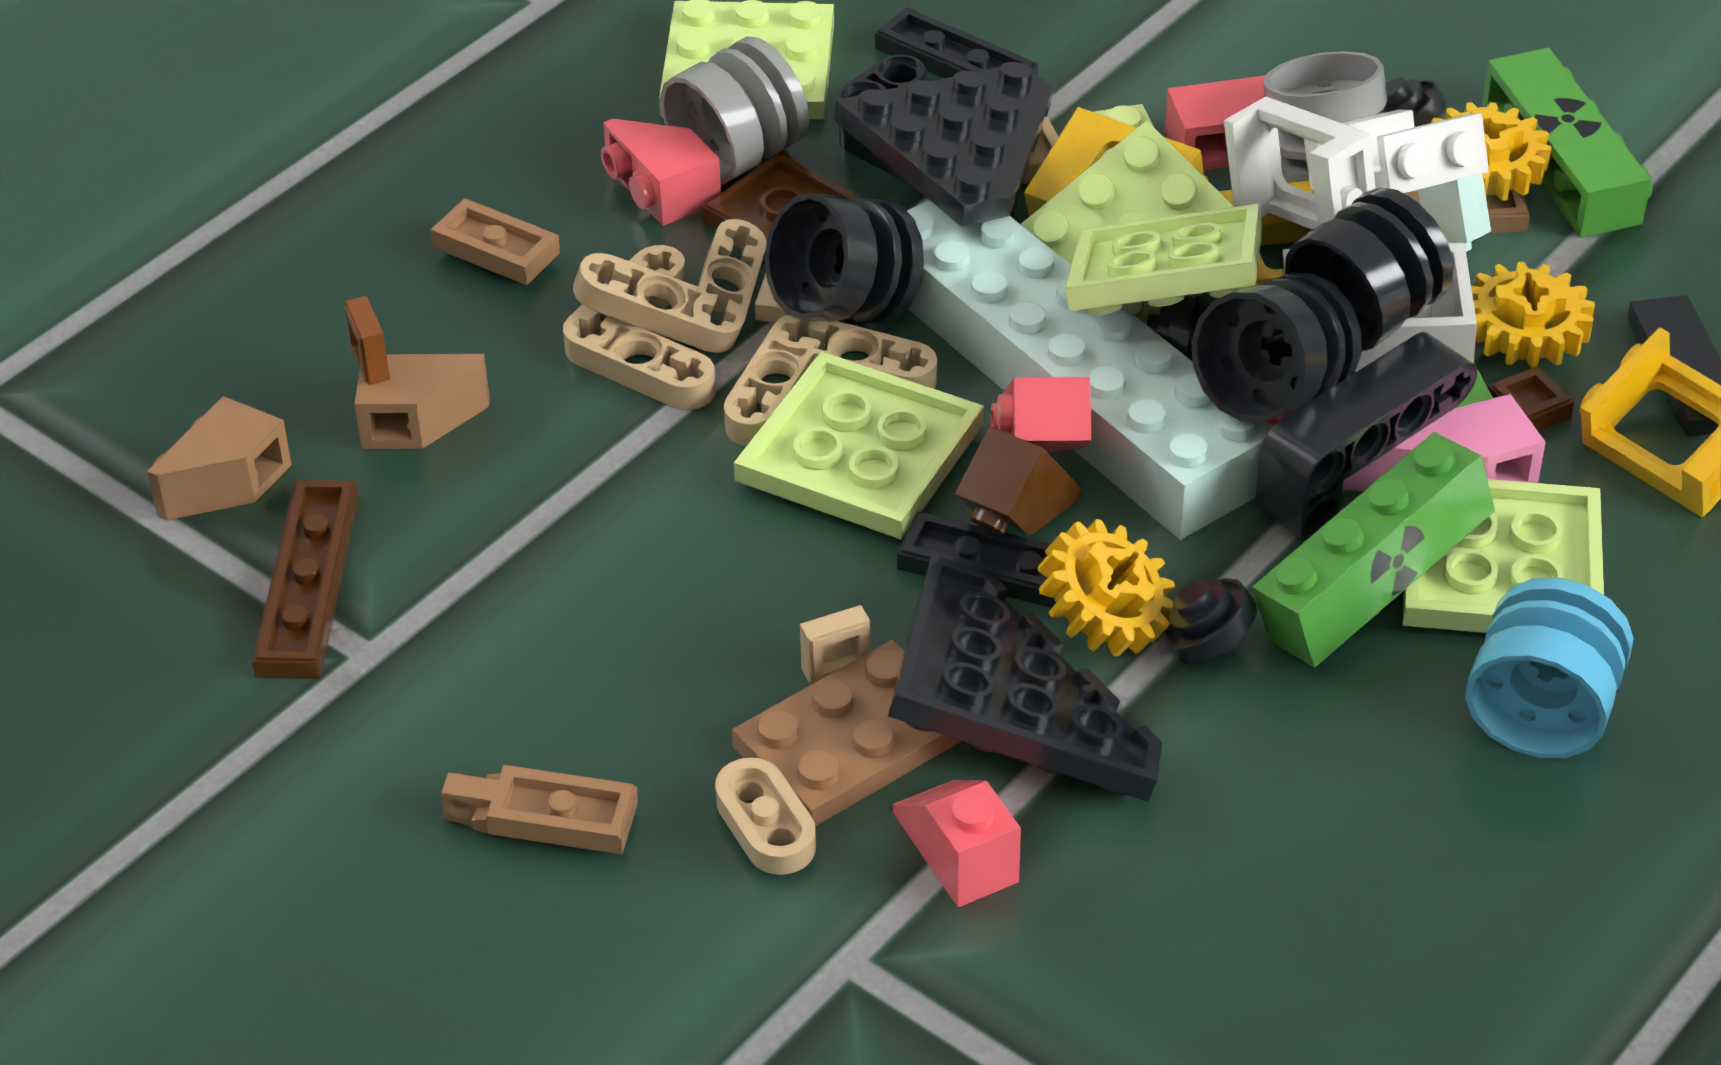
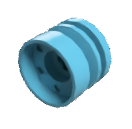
(1549, 668)

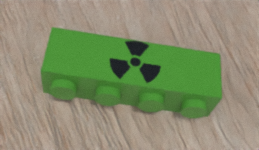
(1589, 166)
(1374, 549)

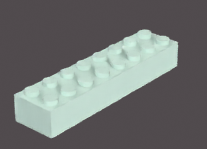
(1152, 427)

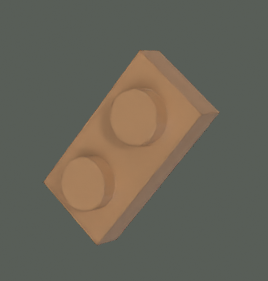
(495, 241)

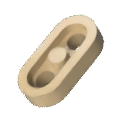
(775, 826)

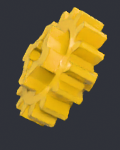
(1513, 149)
(1531, 314)
(1106, 587)

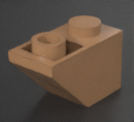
(421, 400)
(220, 462)

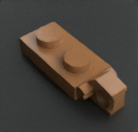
(543, 807)

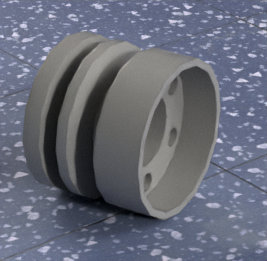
(1328, 84)
(739, 105)

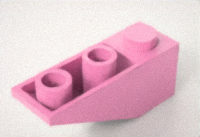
(1491, 428)

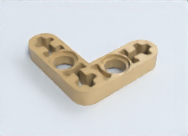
(690, 304)
(791, 350)
(673, 375)

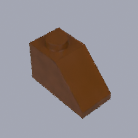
(1015, 485)

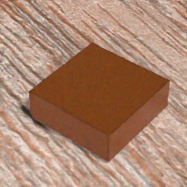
(366, 340)

